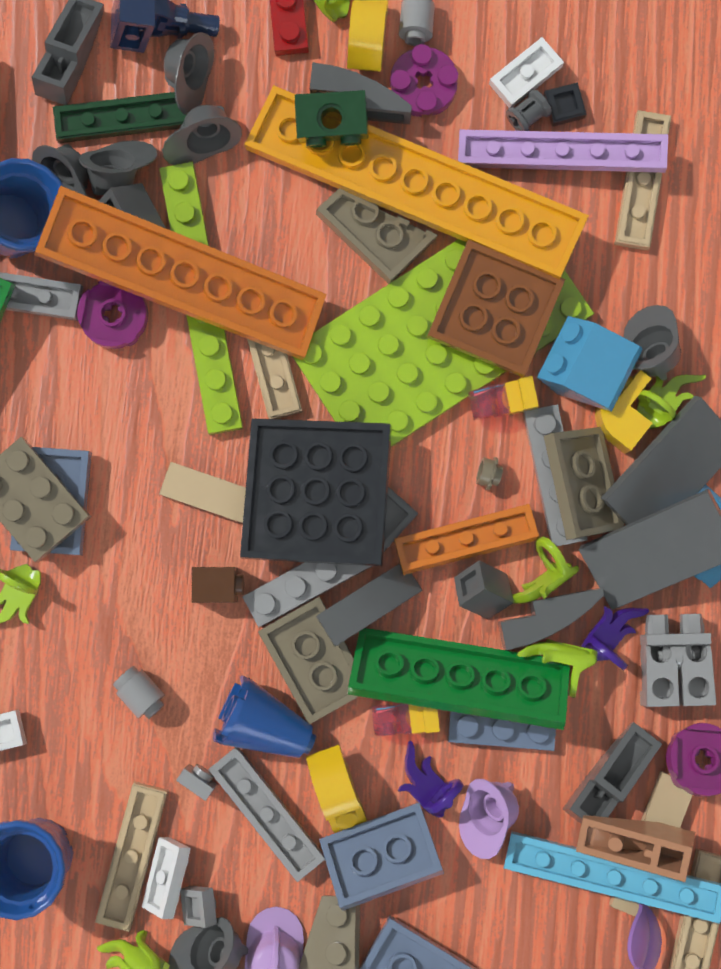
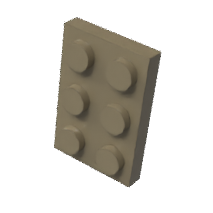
(580, 479)
(36, 502)
(309, 661)

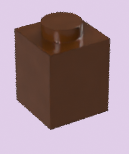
(216, 584)

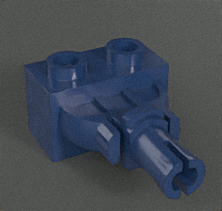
(138, 20)

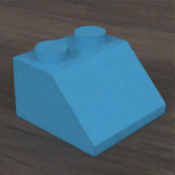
(589, 363)

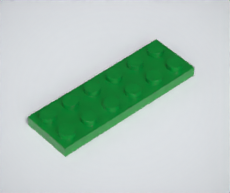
(459, 678)

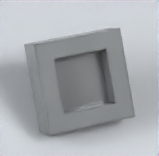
(197, 780)
(198, 906)

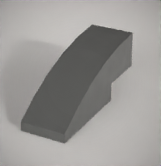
(67, 50)
(382, 102)
(368, 604)
(547, 618)
(613, 774)

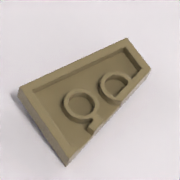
(377, 237)
(333, 937)

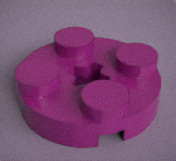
(421, 62)
(97, 327)
(681, 759)

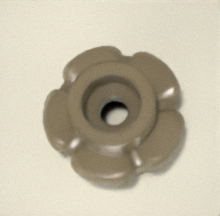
(489, 473)

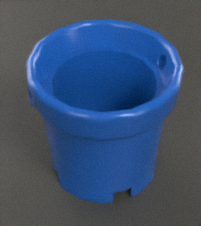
(25, 204)
(32, 866)

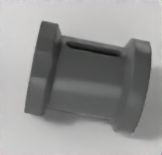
(528, 111)

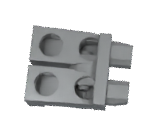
(676, 666)

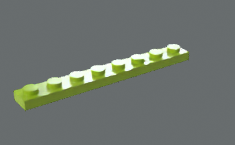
(207, 340)

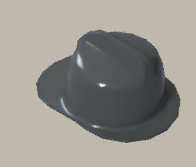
(188, 69)
(202, 135)
(116, 164)
(65, 165)
(658, 335)
(208, 948)

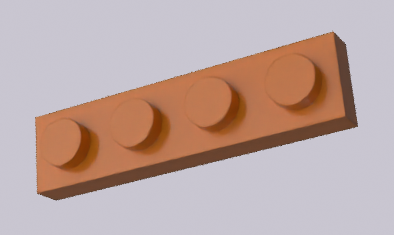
(466, 539)

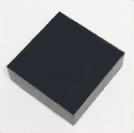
(565, 104)

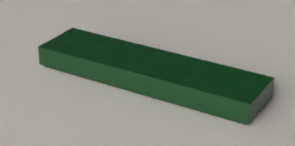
(117, 117)

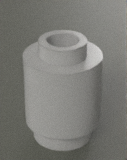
(416, 21)
(139, 693)

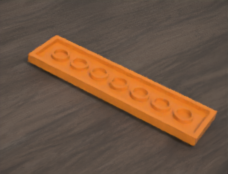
(180, 273)

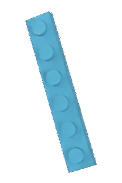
(564, 865)

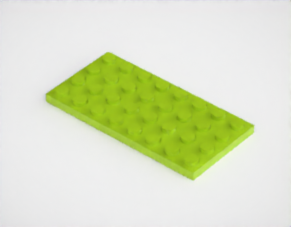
(383, 367)

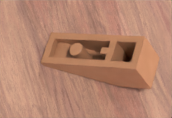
(638, 844)

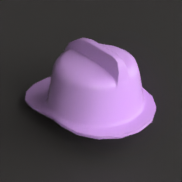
(487, 816)
(274, 940)

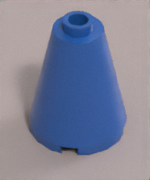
(262, 723)

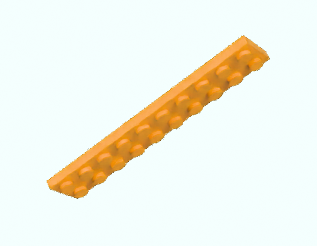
(425, 187)

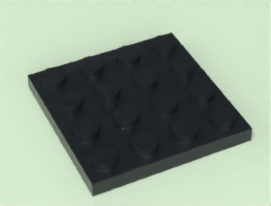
(316, 492)

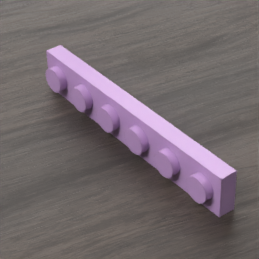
(563, 150)

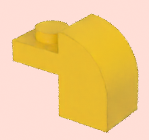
(367, 34)
(624, 424)
(335, 789)

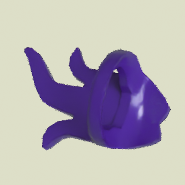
(610, 632)
(427, 786)

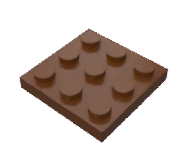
(495, 308)

